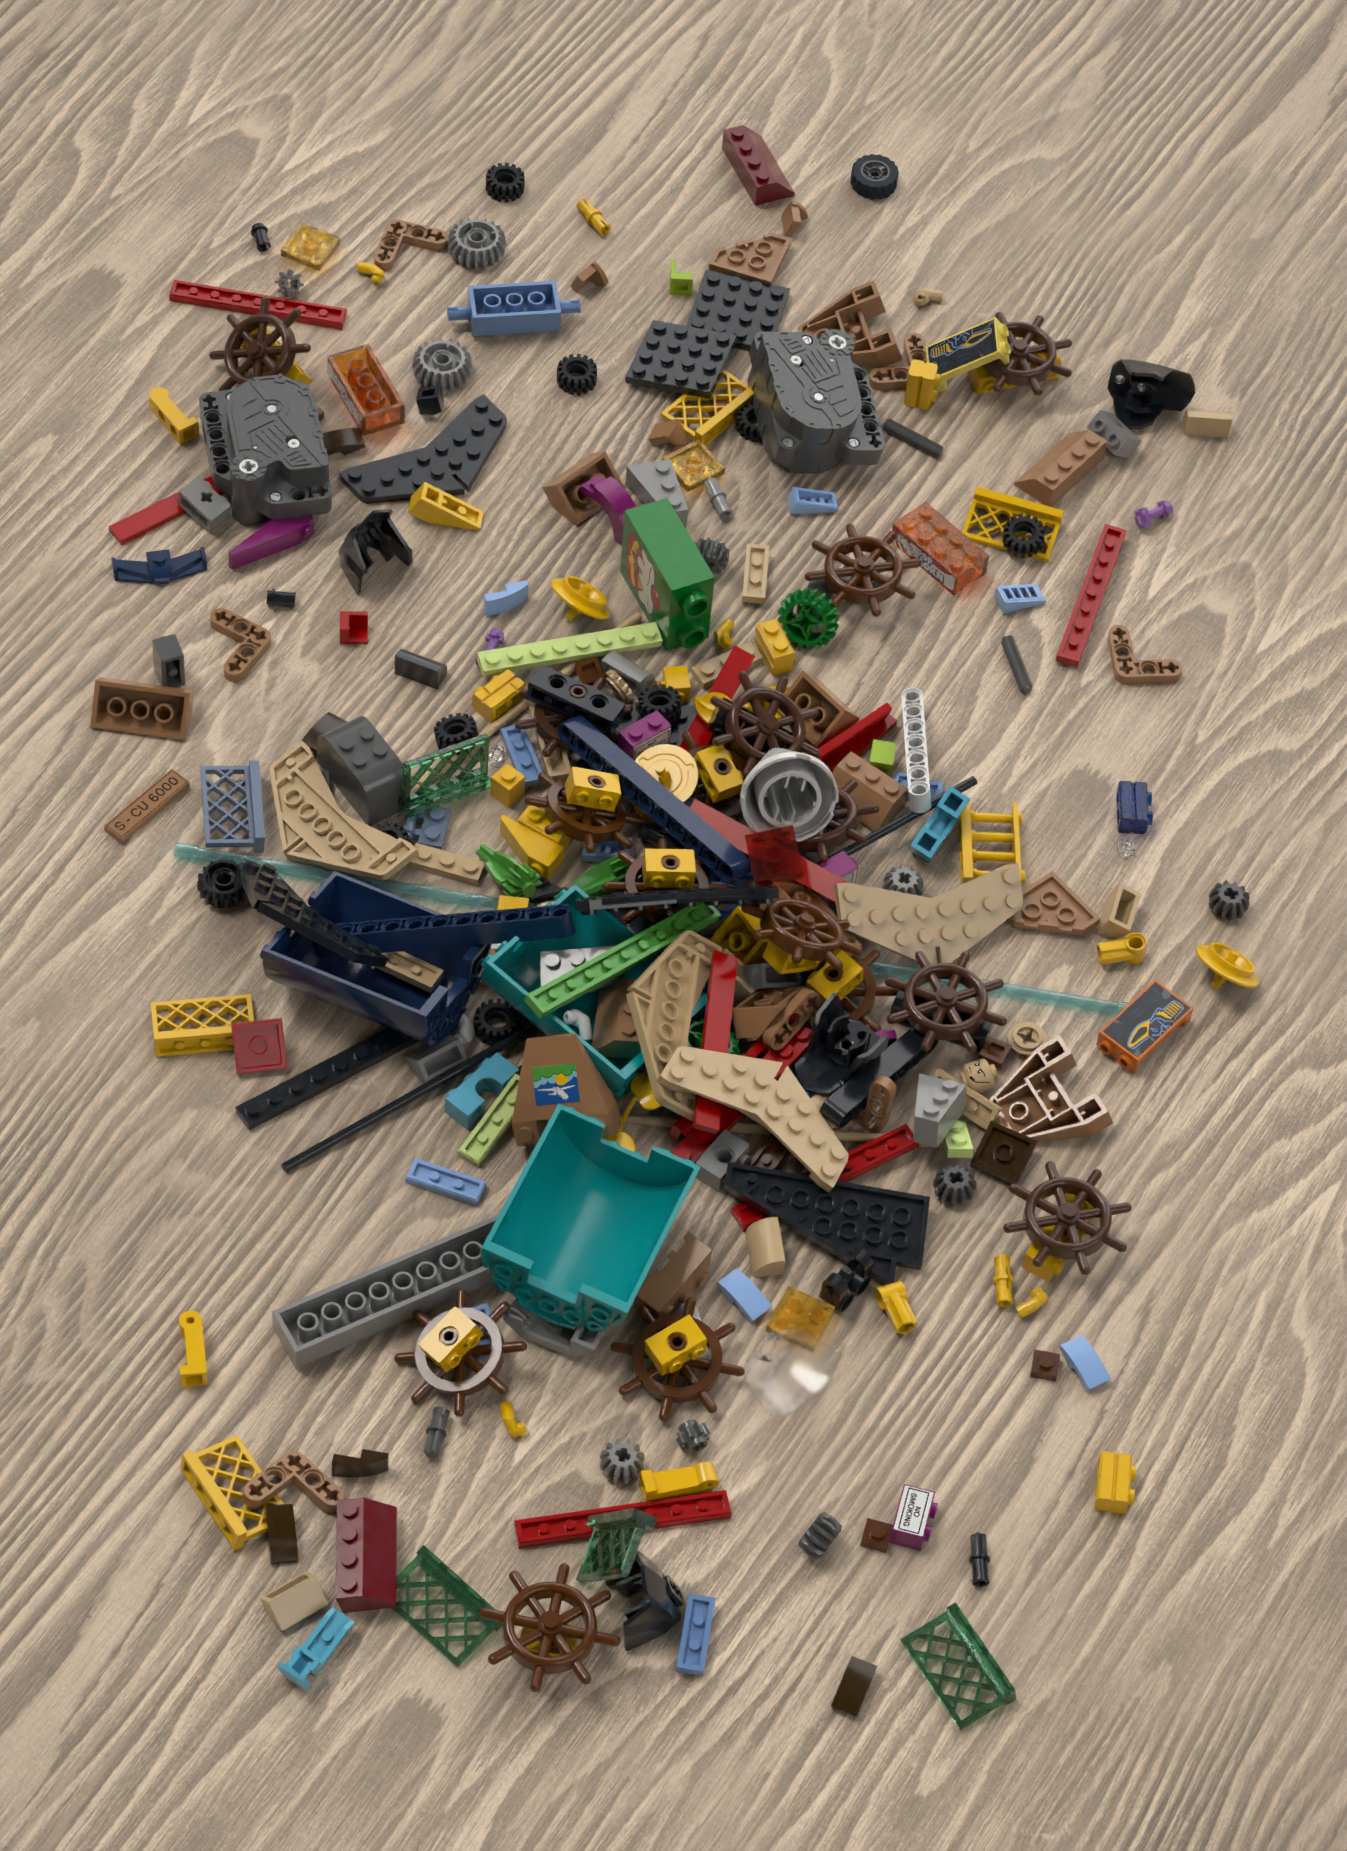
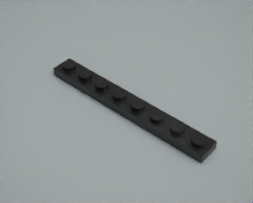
(322, 1077)

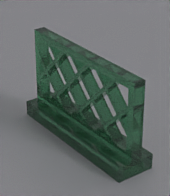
(448, 788)
(613, 1544)
(462, 1594)
(981, 1659)

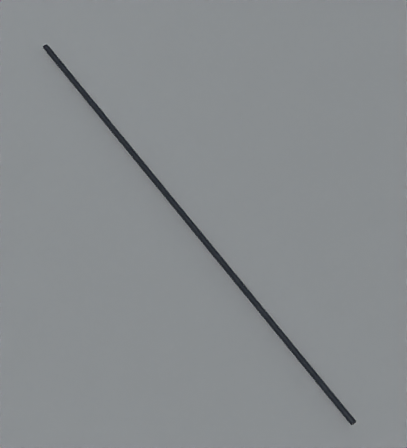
(531, 1028)

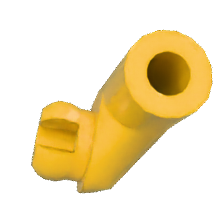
(371, 269)
(721, 634)
(1038, 1299)
(508, 1418)

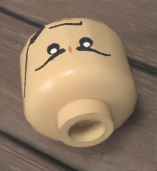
(979, 1075)

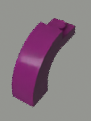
(613, 500)

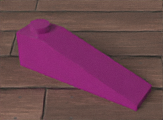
(271, 539)

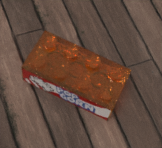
(366, 389)
(941, 547)

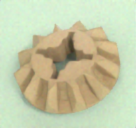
(618, 686)
(1022, 1031)

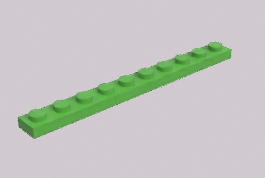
(619, 959)

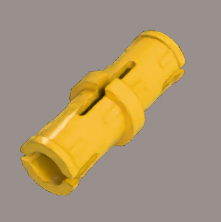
(593, 217)
(1003, 1280)

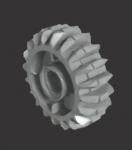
(476, 243)
(442, 364)

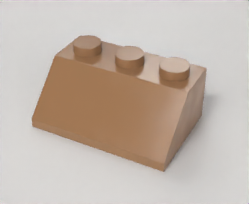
(566, 492)
(833, 714)
(872, 788)
(759, 1010)
(614, 1025)

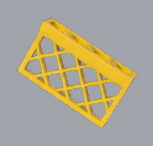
(711, 427)
(1000, 503)
(204, 1037)
(213, 1495)

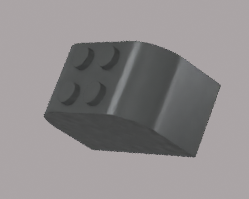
(362, 768)

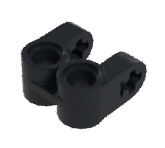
(849, 1282)

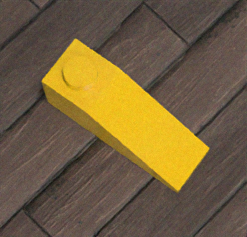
(444, 509)
(532, 848)

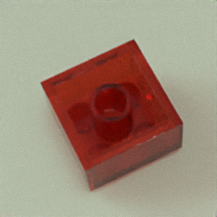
(774, 856)

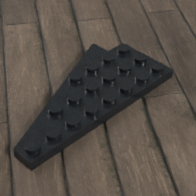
(849, 1217)

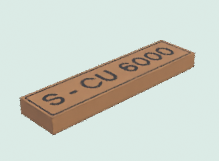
(146, 806)

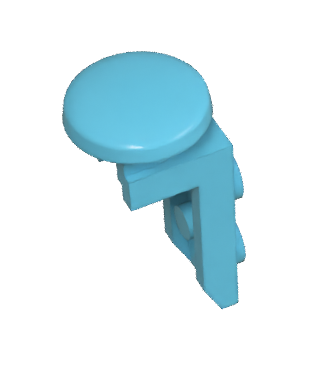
(317, 1648)

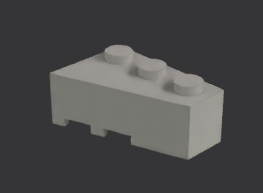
(655, 482)
(559, 962)
(937, 1108)

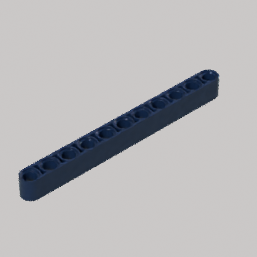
(655, 799)
(460, 929)

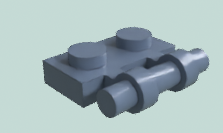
(433, 829)

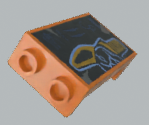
(1143, 1025)

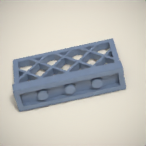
(253, 807)

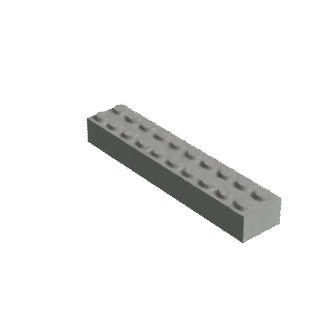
(383, 1295)

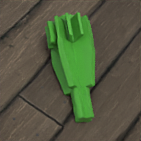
(607, 871)
(507, 872)

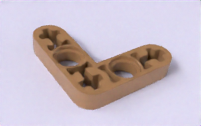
(404, 235)
(884, 373)
(247, 640)
(1134, 667)
(803, 1013)
(867, 1116)
(290, 1475)

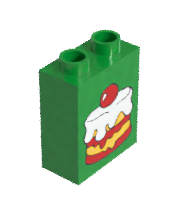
(667, 574)

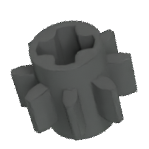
(283, 283)
(693, 1436)

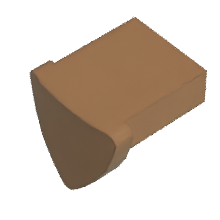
(792, 217)
(592, 273)
(668, 432)

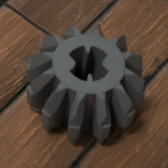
(714, 554)
(1229, 900)
(954, 1184)
(820, 1535)

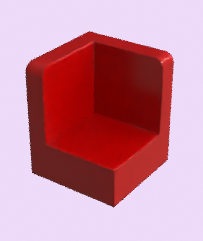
(353, 627)

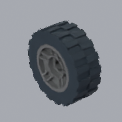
(874, 176)

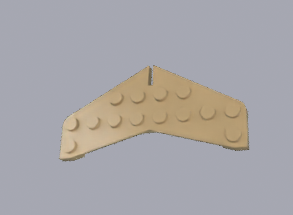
(320, 832)
(920, 923)
(663, 1007)
(776, 1105)

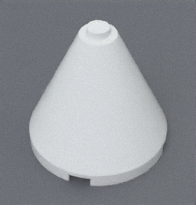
(789, 791)

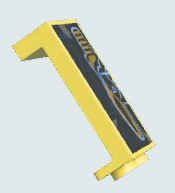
(969, 350)

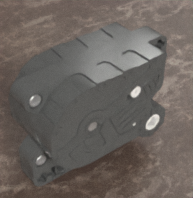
(813, 401)
(267, 449)

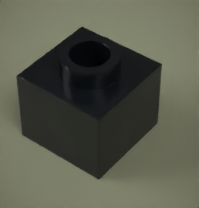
(430, 400)

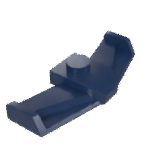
(159, 567)

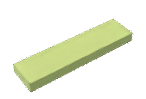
(491, 1126)

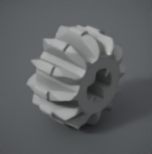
(903, 881)
(632, 1459)

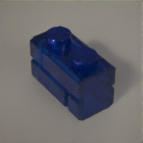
(1132, 807)

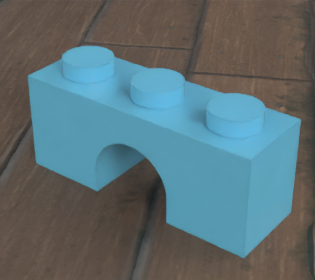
(939, 824)
(465, 1103)

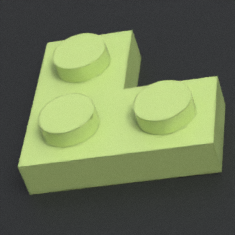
(958, 1142)

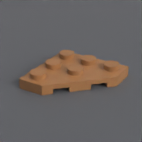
(752, 259)
(1054, 908)

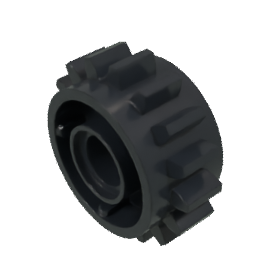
(221, 884)

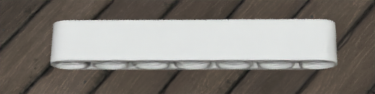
(916, 750)

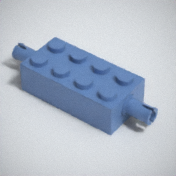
(513, 308)

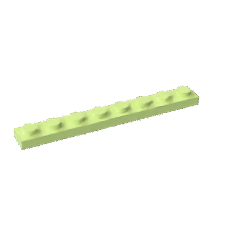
(569, 648)

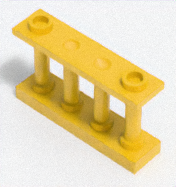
(968, 837)

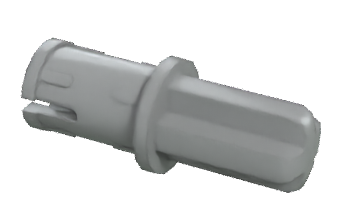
(718, 498)

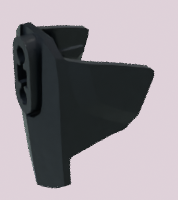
(1147, 391)
(376, 532)
(836, 1049)
(658, 1608)

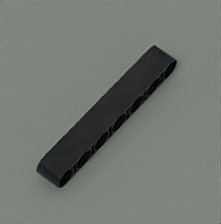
(892, 1063)

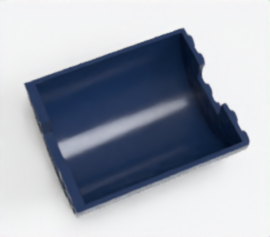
(365, 988)

